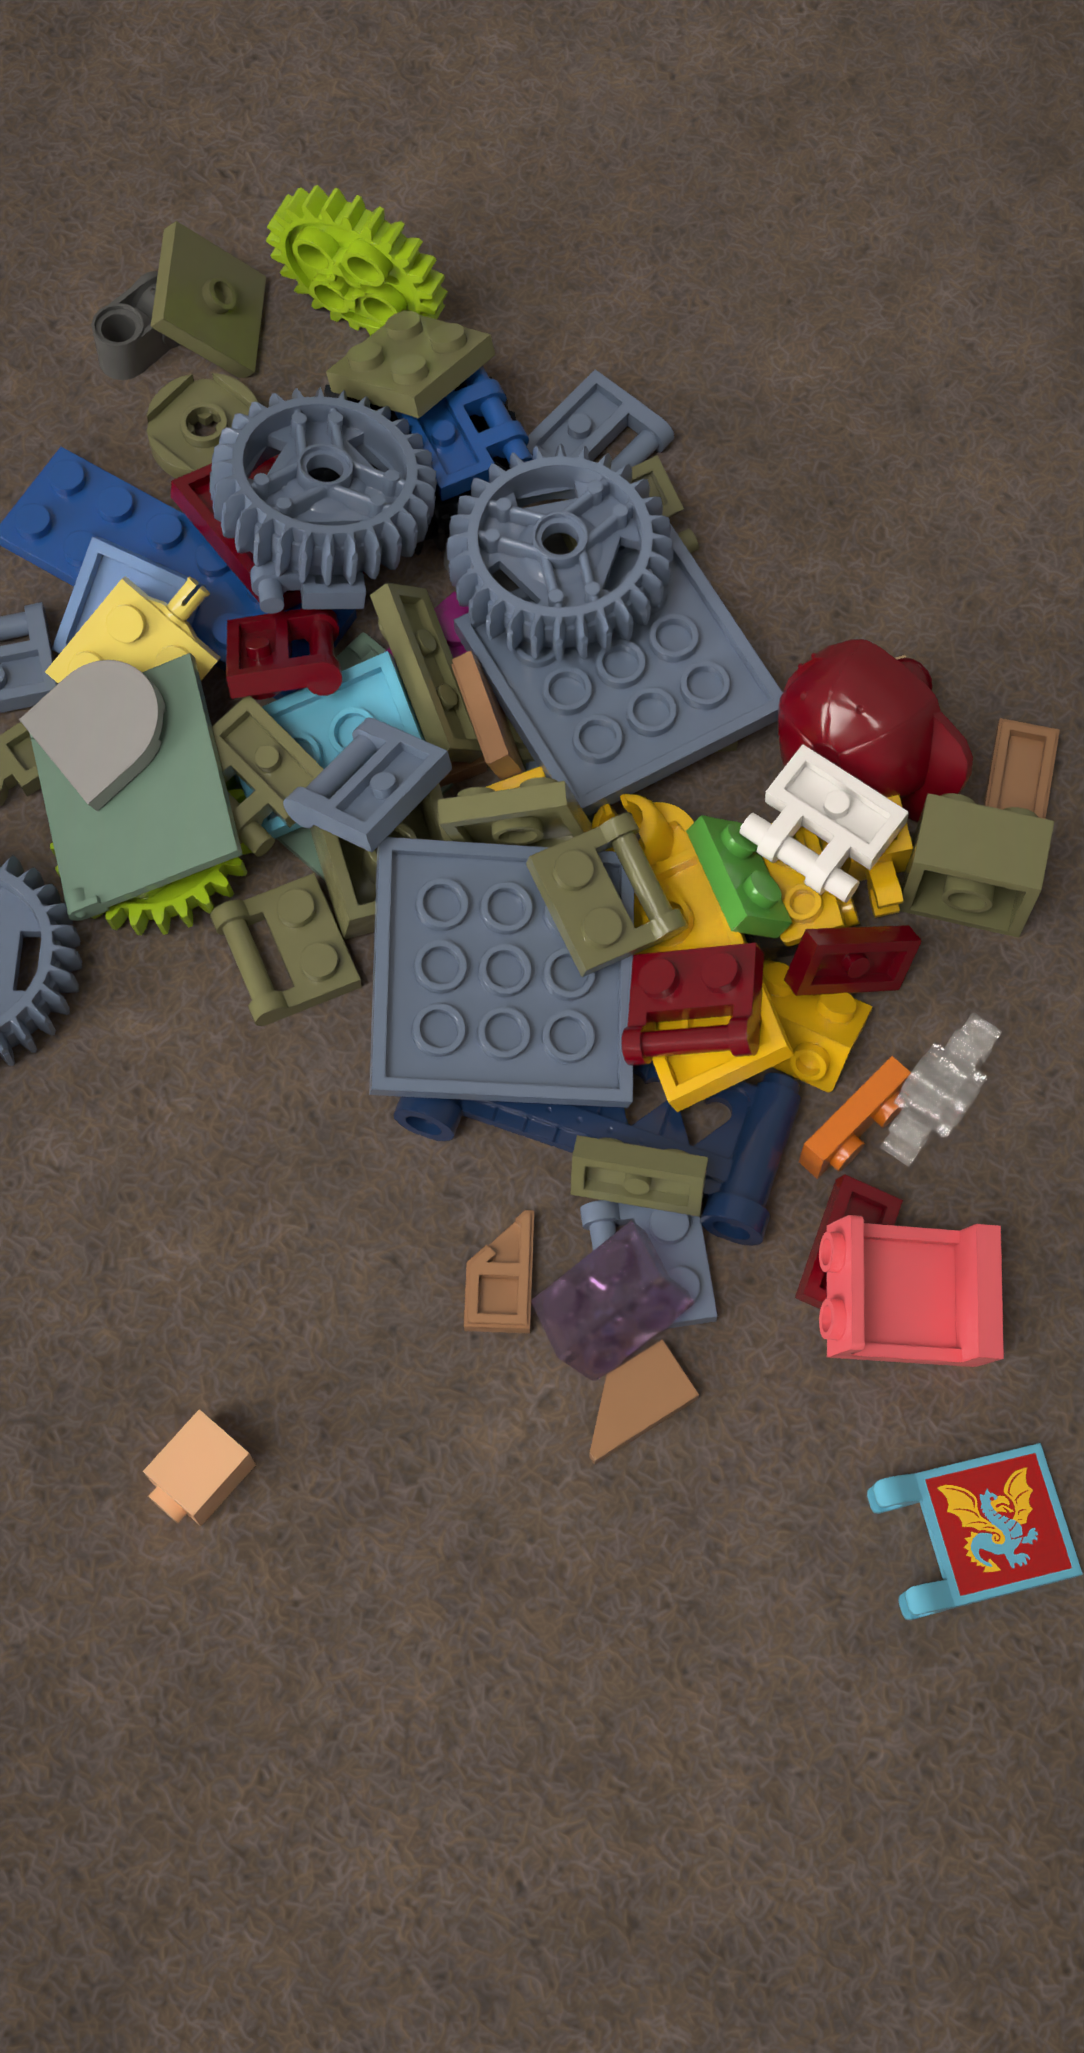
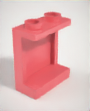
(912, 1293)

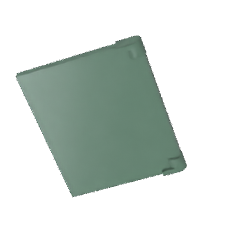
(157, 826)

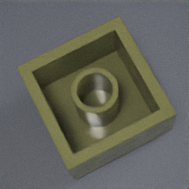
(976, 864)
(352, 870)

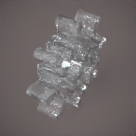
(940, 1089)

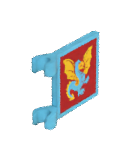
(989, 1525)

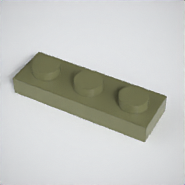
(426, 669)

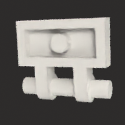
(833, 807)

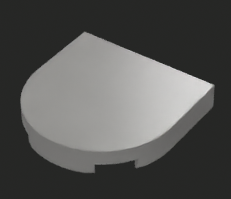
(99, 727)

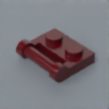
(261, 653)
(694, 986)

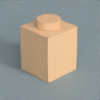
(197, 1470)

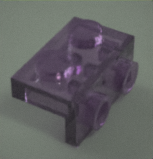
(610, 1303)

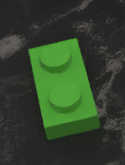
(739, 878)

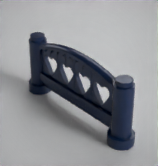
(740, 1152)

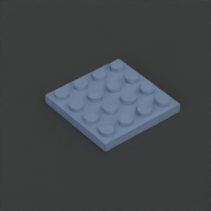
(645, 704)
(481, 987)

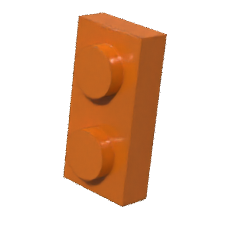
(838, 1138)

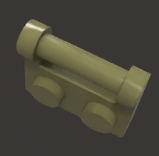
(587, 903)
(305, 940)

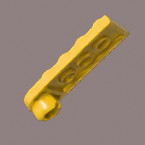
(677, 867)

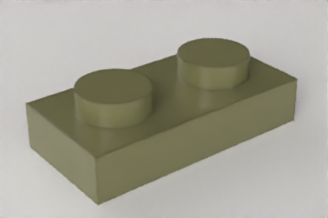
(638, 1175)

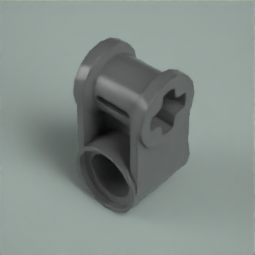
(124, 332)

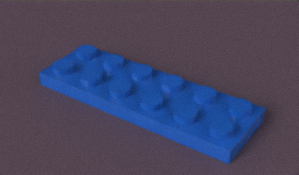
(81, 501)

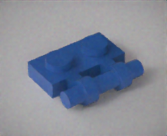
(455, 444)

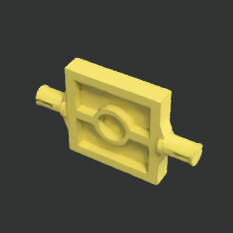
(138, 632)

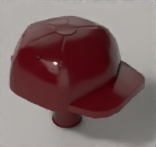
(874, 722)

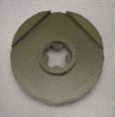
(184, 404)

